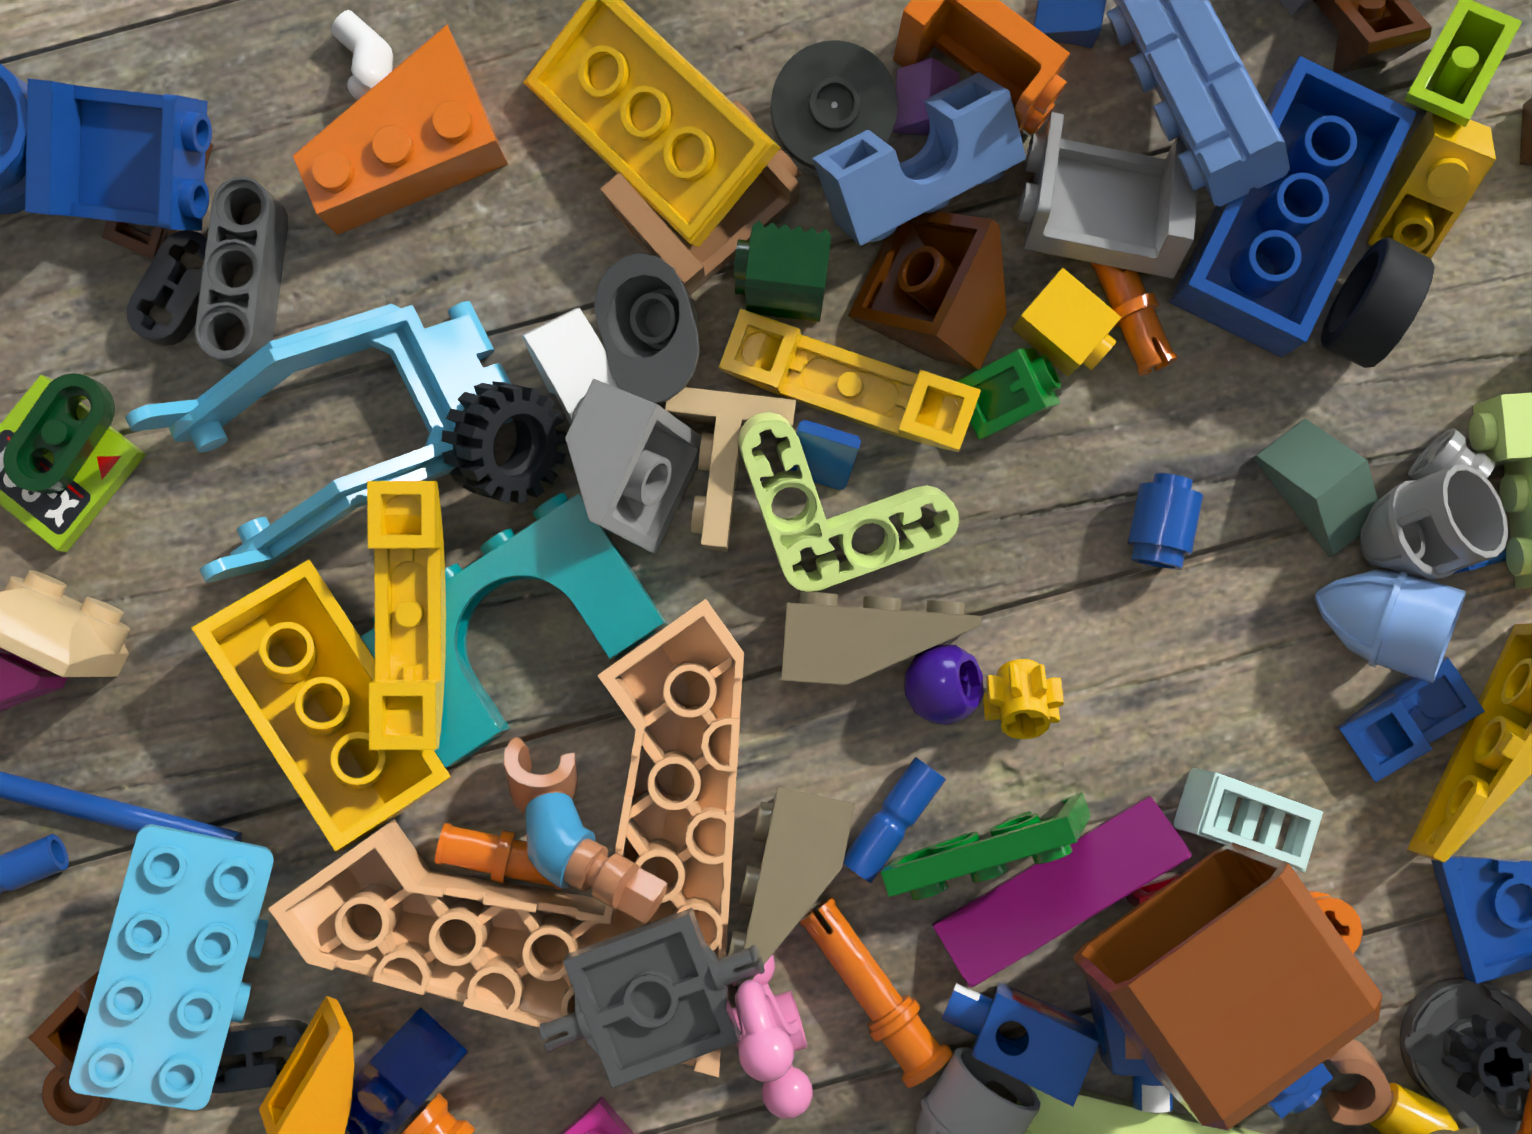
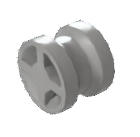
(1447, 451)

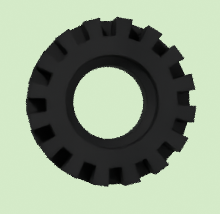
(475, 438)

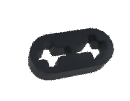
(170, 286)
(252, 1041)

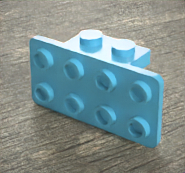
(173, 968)

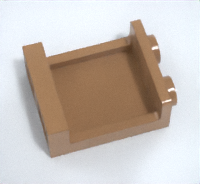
(764, 201)

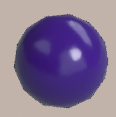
(944, 684)

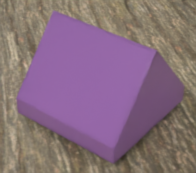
(914, 86)

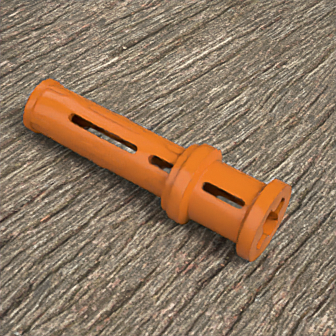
(892, 1016)

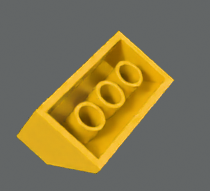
(307, 694)

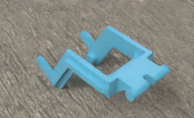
(434, 365)

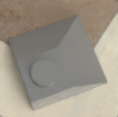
(630, 463)

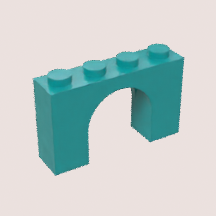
(554, 549)

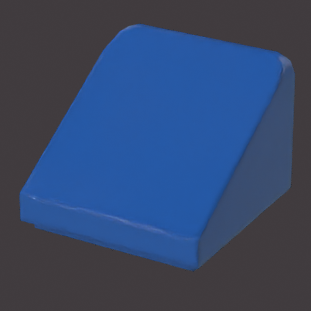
(1070, 20)
(828, 453)

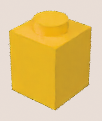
(1068, 324)

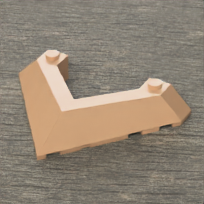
(507, 942)

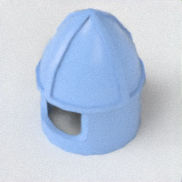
(1393, 619)

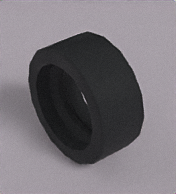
(1377, 303)

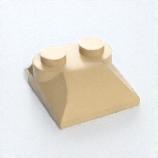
(60, 631)

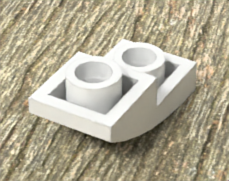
(568, 358)

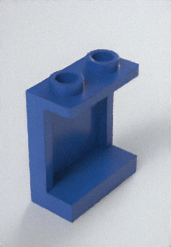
(116, 155)

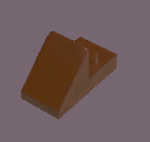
(1373, 31)

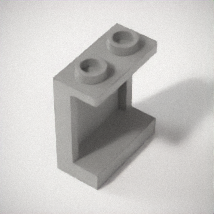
(1107, 204)

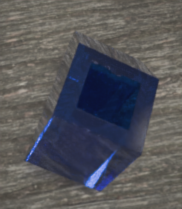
(402, 1075)

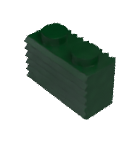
(783, 271)

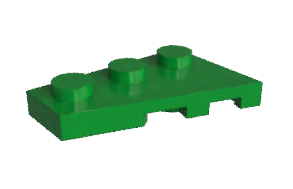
(1023, 835)

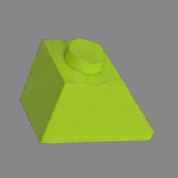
(1463, 61)

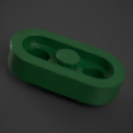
(56, 429)

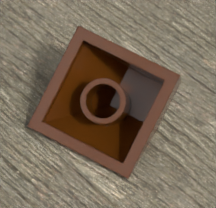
(938, 287)

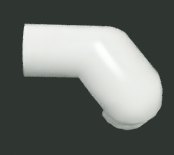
(371, 53)

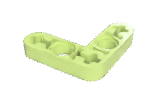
(814, 530)

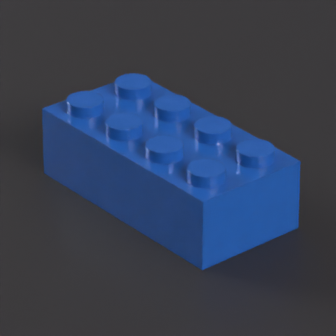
(1281, 247)

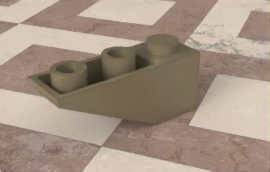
(849, 643)
(799, 859)

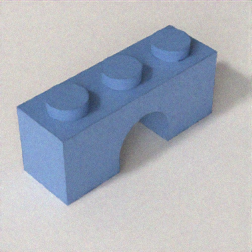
(967, 145)

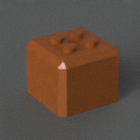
(1231, 983)

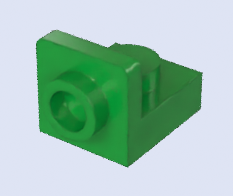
(1012, 390)

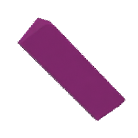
(1061, 893)

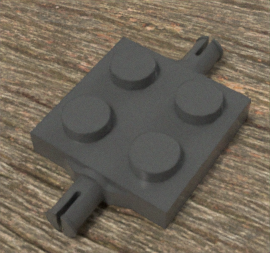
(651, 998)

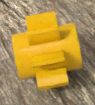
(1023, 699)

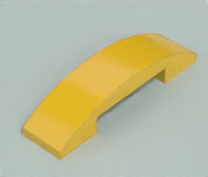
(849, 384)
(409, 615)

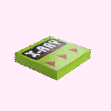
(66, 514)

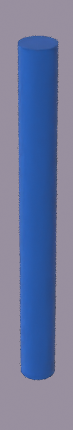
(99, 808)

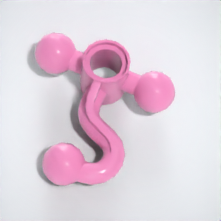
(767, 1044)

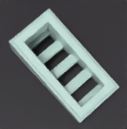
(1209, 805)

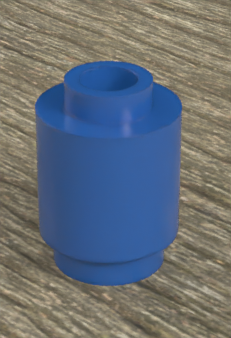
(1165, 521)

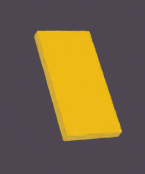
(651, 116)

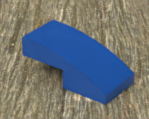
(1408, 718)

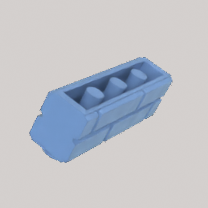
(1203, 95)

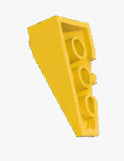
(1489, 758)

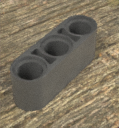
(227, 249)

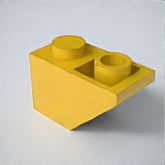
(1433, 183)

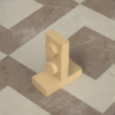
(720, 452)

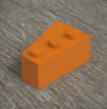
(401, 140)

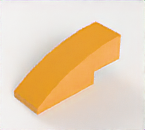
(317, 1079)

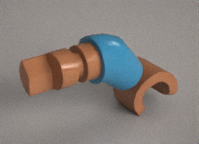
(567, 850)

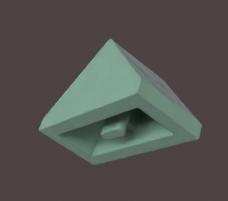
(1321, 483)

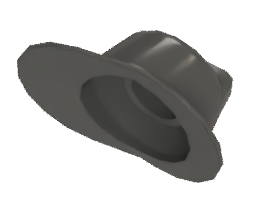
(647, 327)

